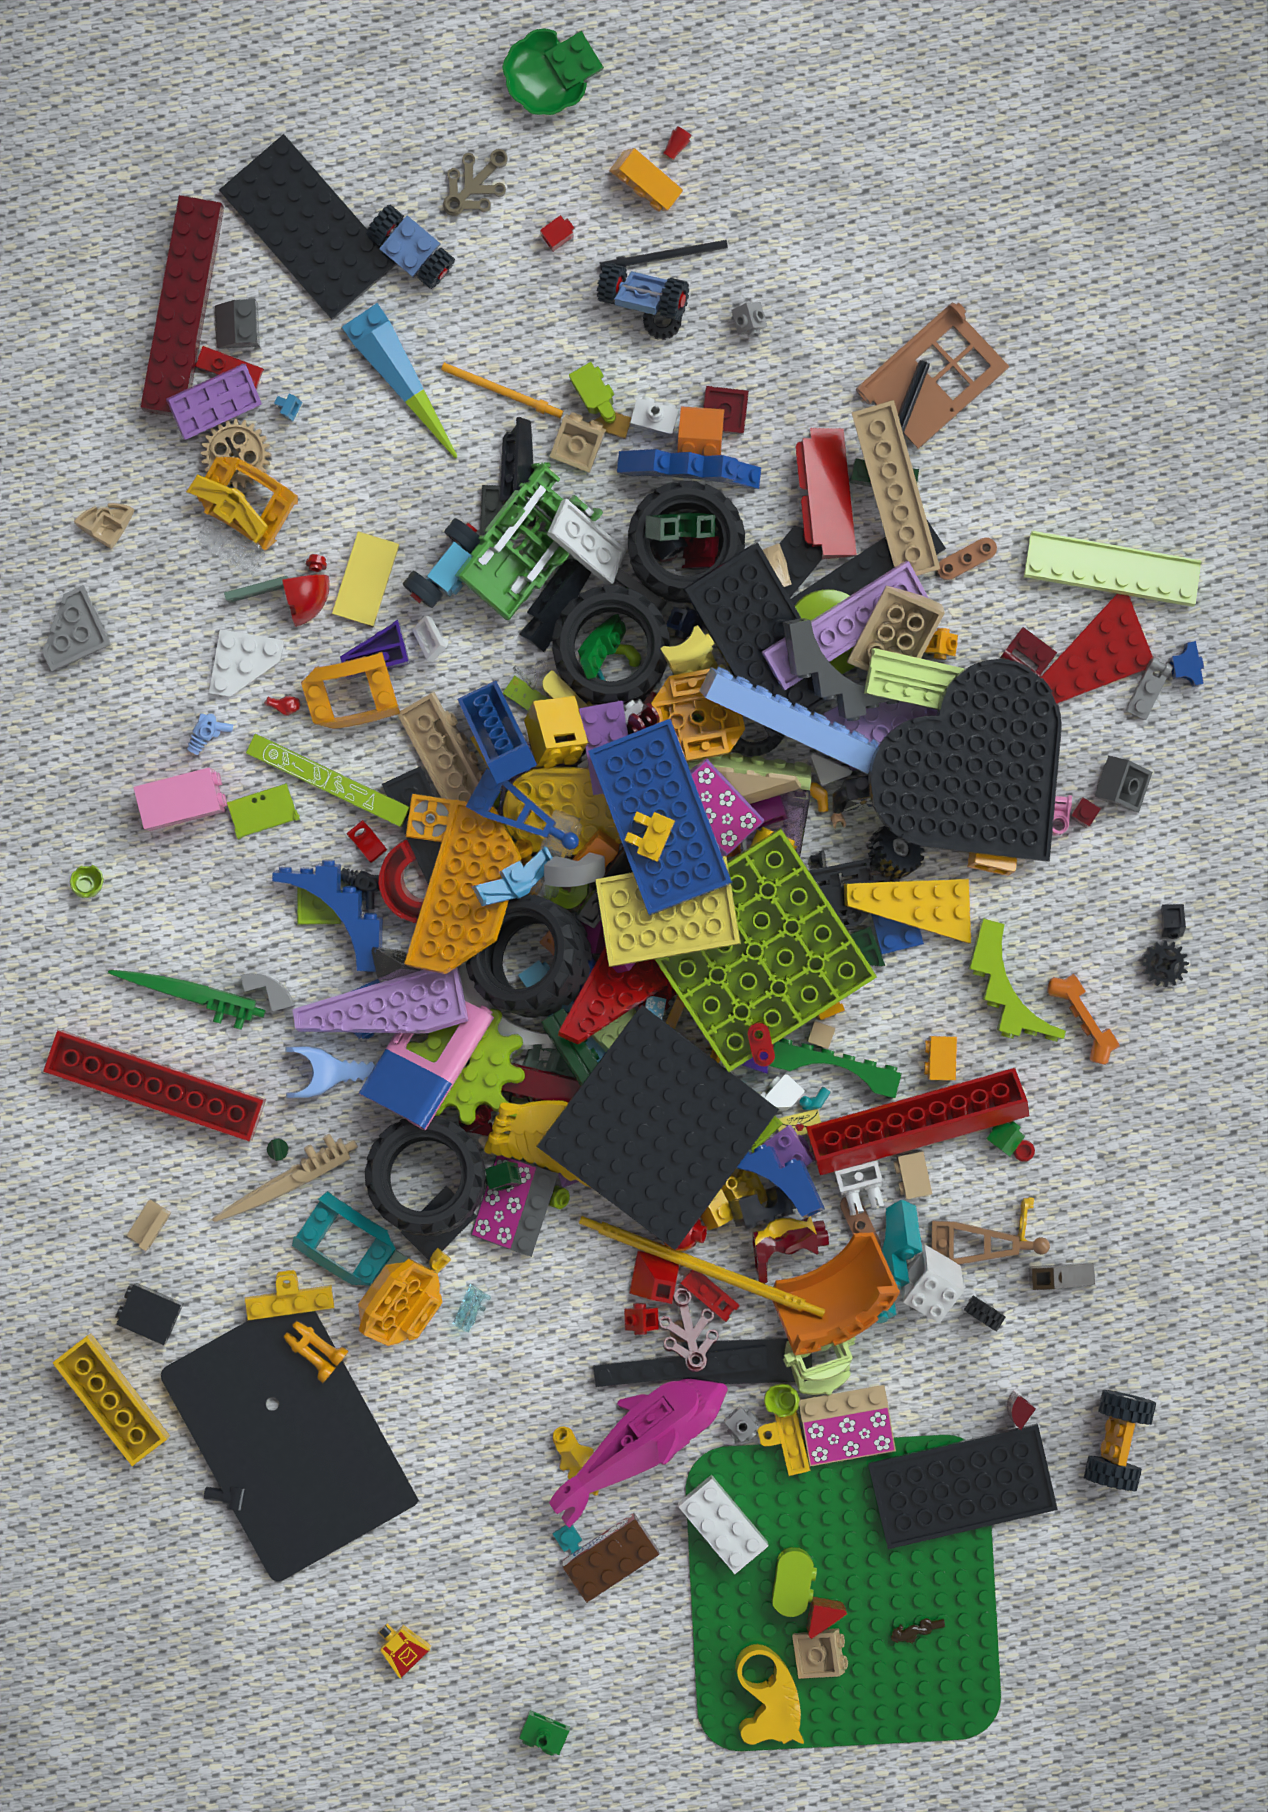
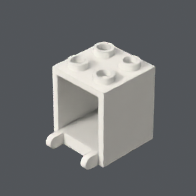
(933, 1284)

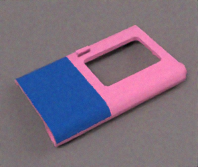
(416, 1085)

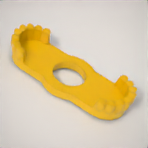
(1027, 1203)

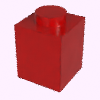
(557, 232)

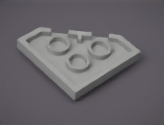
(74, 631)

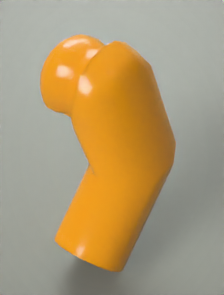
(820, 795)

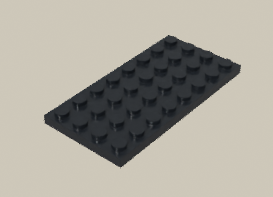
(307, 226)
(745, 615)
(962, 1486)

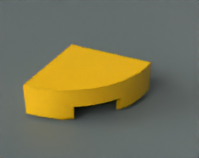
(438, 1260)

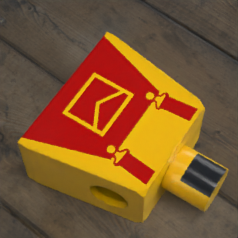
(402, 1648)

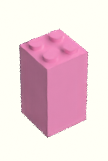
(180, 799)

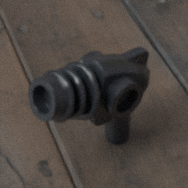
(363, 881)

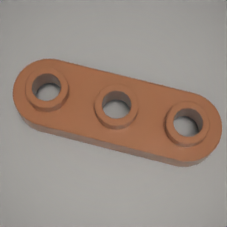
(957, 562)
(852, 1220)

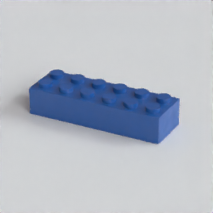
(496, 732)

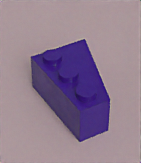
(388, 641)

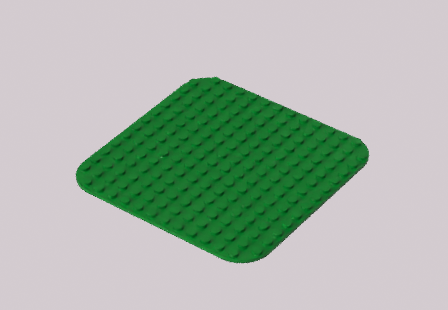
(891, 1691)

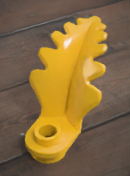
(572, 1453)

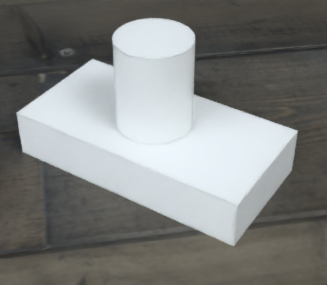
(429, 638)

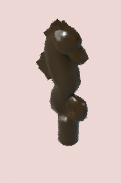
(909, 1634)

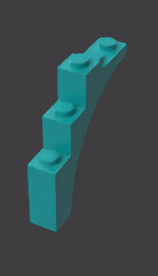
(900, 1244)

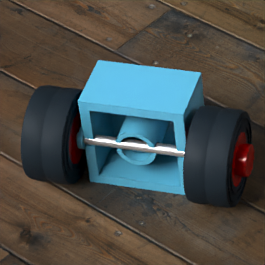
(444, 571)

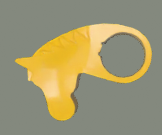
(780, 1711)

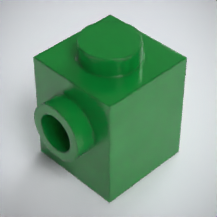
(1006, 1137)

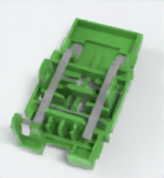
(496, 568)

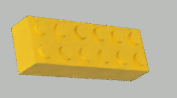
(111, 1399)

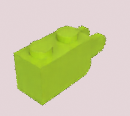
(593, 392)

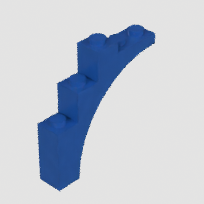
(689, 465)
(347, 903)
(792, 1179)

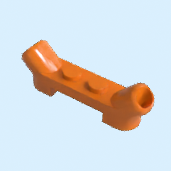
(1071, 989)

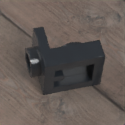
(1173, 920)

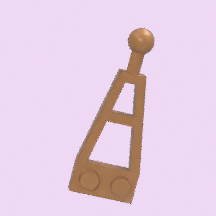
(944, 1242)

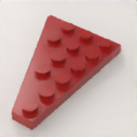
(1102, 653)
(610, 996)

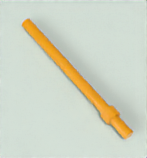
(541, 406)

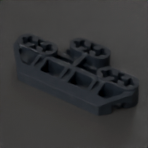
(835, 892)

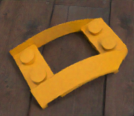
(276, 509)
(379, 684)

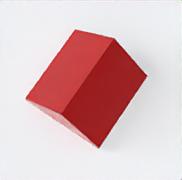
(823, 1614)

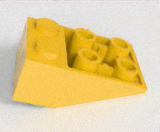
(738, 1185)

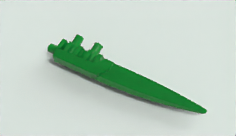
(216, 999)

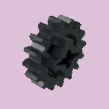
(1169, 973)

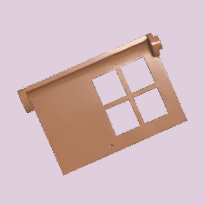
(933, 405)

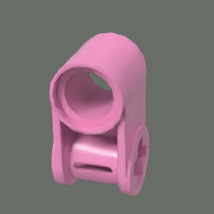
(1062, 812)

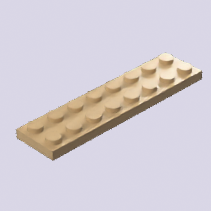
(895, 487)

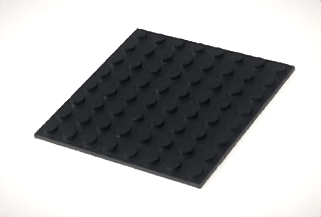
(657, 1127)

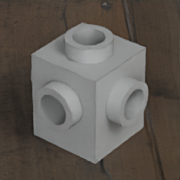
(749, 318)
(740, 1416)

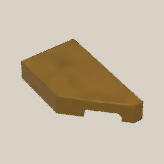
(618, 427)

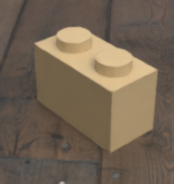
(913, 1175)

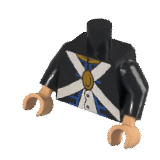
(851, 796)

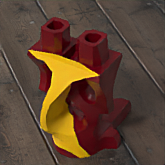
(786, 1237)

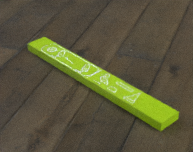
(328, 780)

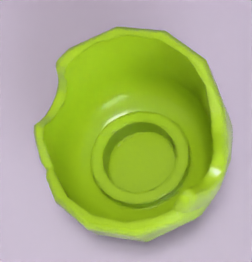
(80, 884)
(781, 1400)

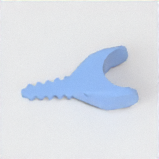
(327, 1071)

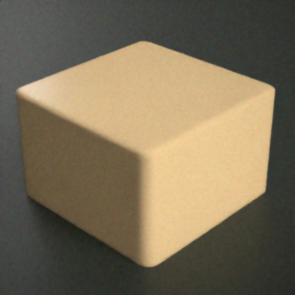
(821, 1034)

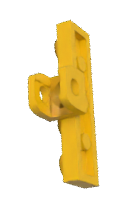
(289, 1298)
(789, 1434)

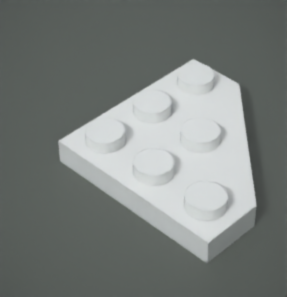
(242, 660)

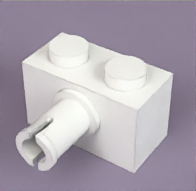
(654, 416)

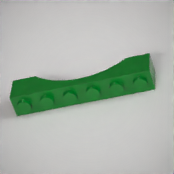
(880, 1080)

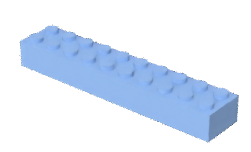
(789, 719)

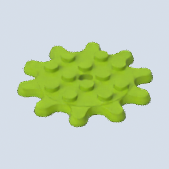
(484, 1075)

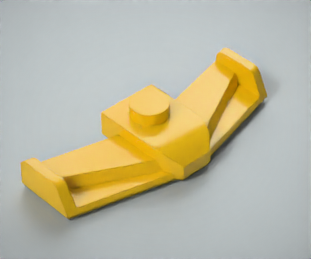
(230, 505)

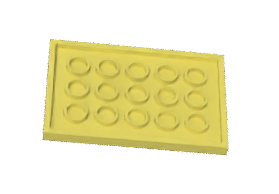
(682, 929)

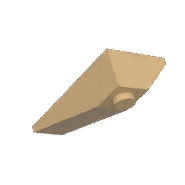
(757, 787)

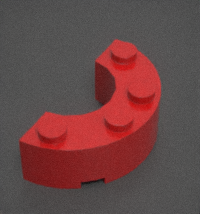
(393, 886)

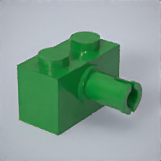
(544, 1733)

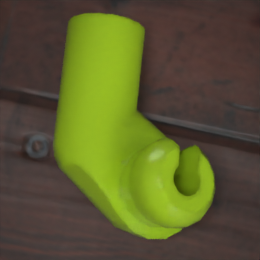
(631, 653)

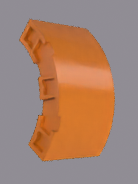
(850, 1289)

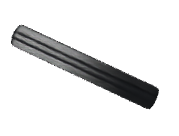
(912, 393)

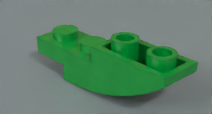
(600, 643)

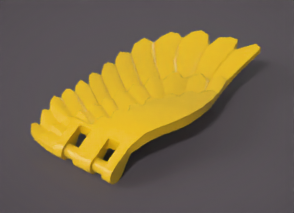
(525, 1133)

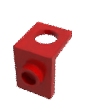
(367, 842)

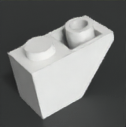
(783, 1092)

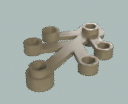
(473, 186)

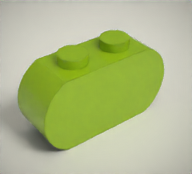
(793, 1582)

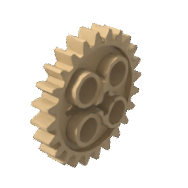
(252, 444)

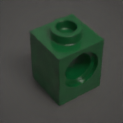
(503, 1176)

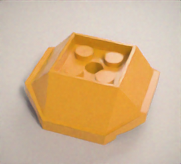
(699, 740)
(399, 1303)

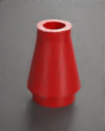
(677, 142)

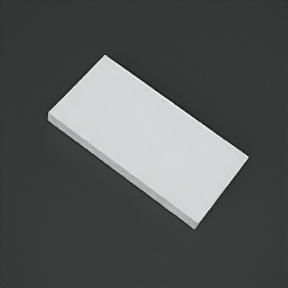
(586, 542)

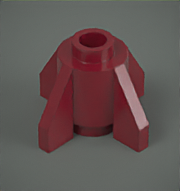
(480, 1124)

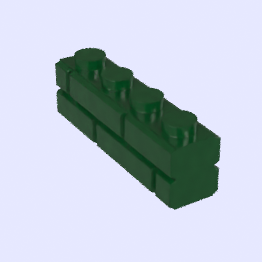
(576, 1056)

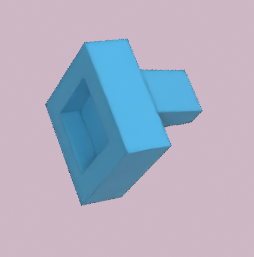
(288, 406)

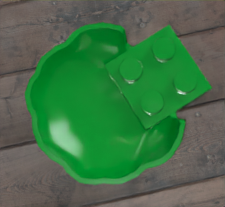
(549, 73)

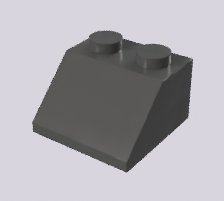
(237, 324)
(1123, 783)

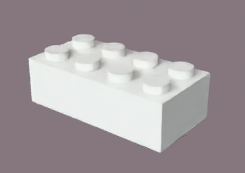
(723, 1524)

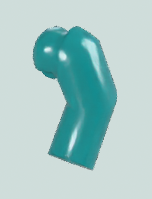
(815, 1102)

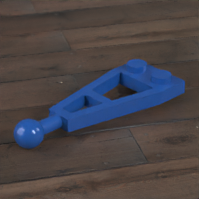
(488, 791)

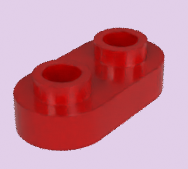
(761, 1044)

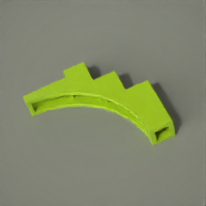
(1014, 1015)

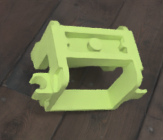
(823, 1377)

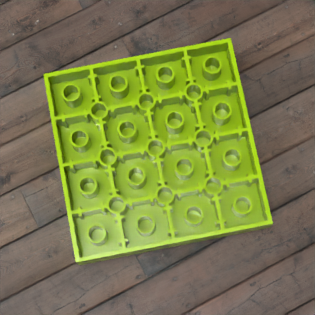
(789, 960)

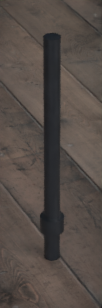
(667, 254)

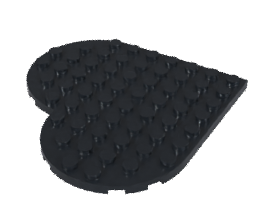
(977, 770)

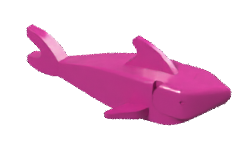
(645, 1437)

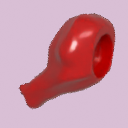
(285, 705)

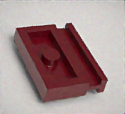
(700, 553)

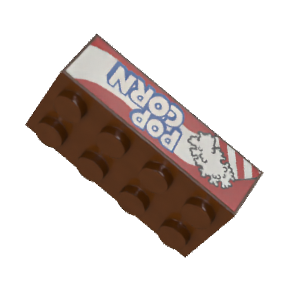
(610, 1557)

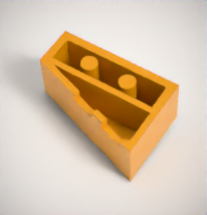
(646, 179)

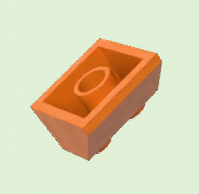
(700, 431)

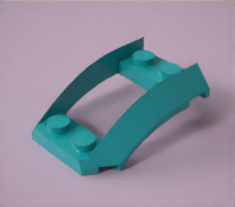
(318, 1225)

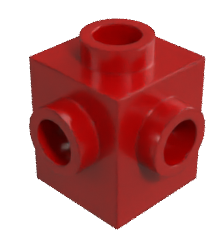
(641, 1319)

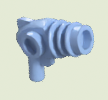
(205, 730)

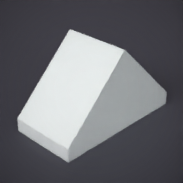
(828, 771)

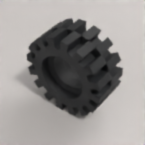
(660, 332)
(984, 1313)

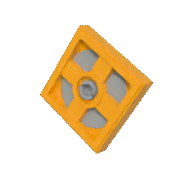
(428, 817)

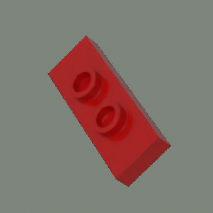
(218, 363)

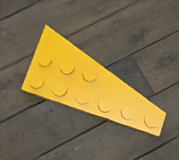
(926, 905)

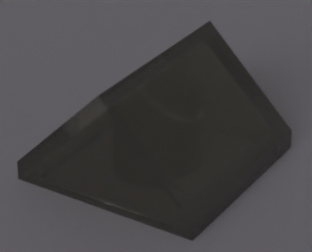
(390, 963)

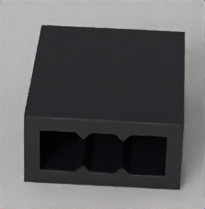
(148, 1313)

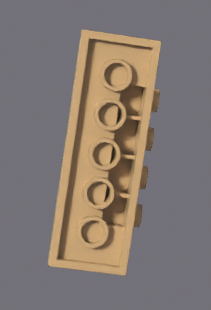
(442, 748)

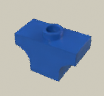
(1188, 665)

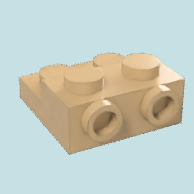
(578, 442)
(820, 1655)

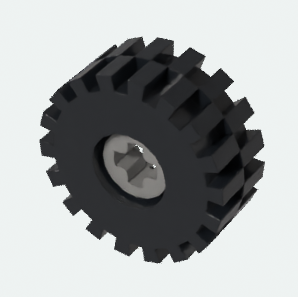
(888, 859)

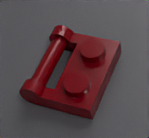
(1032, 648)

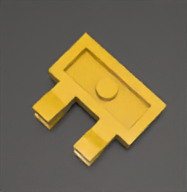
(655, 836)

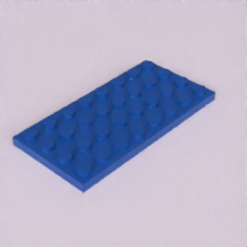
(651, 775)

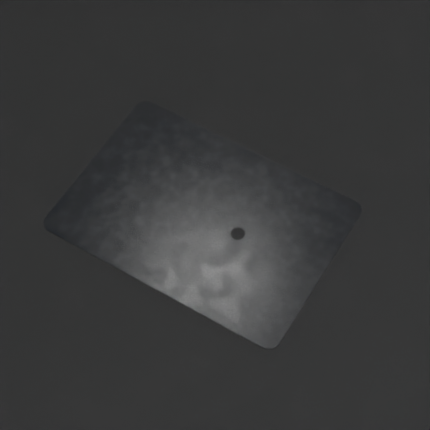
(309, 1468)

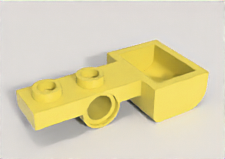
(557, 688)

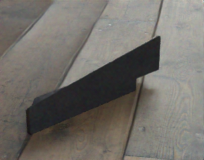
(516, 459)
(547, 608)

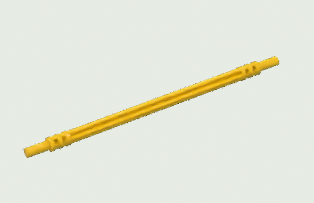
(702, 1266)

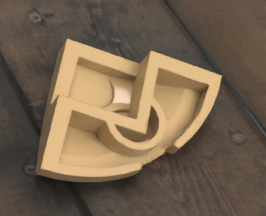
(105, 524)

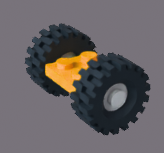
(1112, 1466)

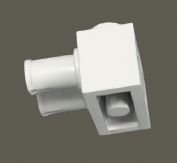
(860, 1179)

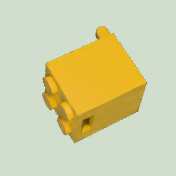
(553, 719)

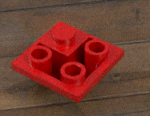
(654, 1278)

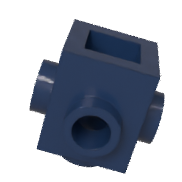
(688, 620)

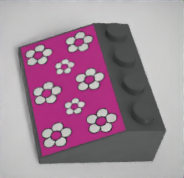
(516, 1214)

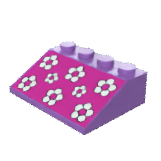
(725, 807)

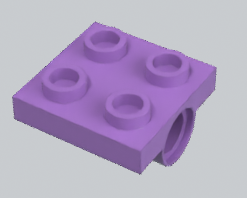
(790, 1146)

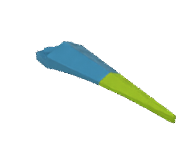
(380, 345)

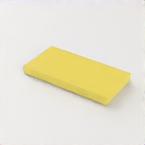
(365, 579)

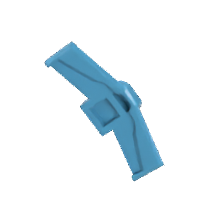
(515, 880)

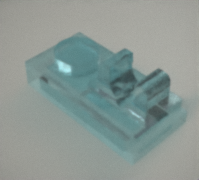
(470, 1305)

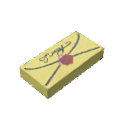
(800, 1121)

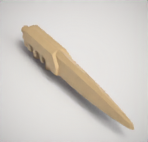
(296, 1176)

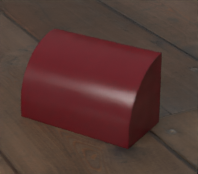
(1019, 1409)

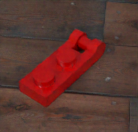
(709, 1294)

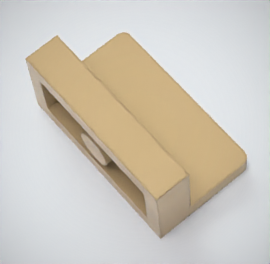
(148, 1224)

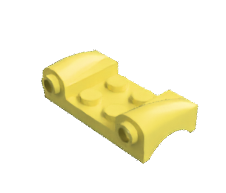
(692, 654)

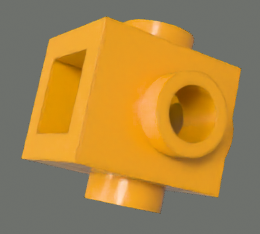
(942, 644)

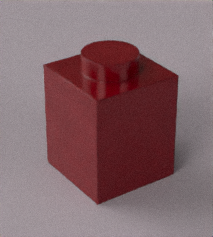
(1084, 812)

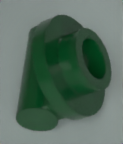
(277, 1149)

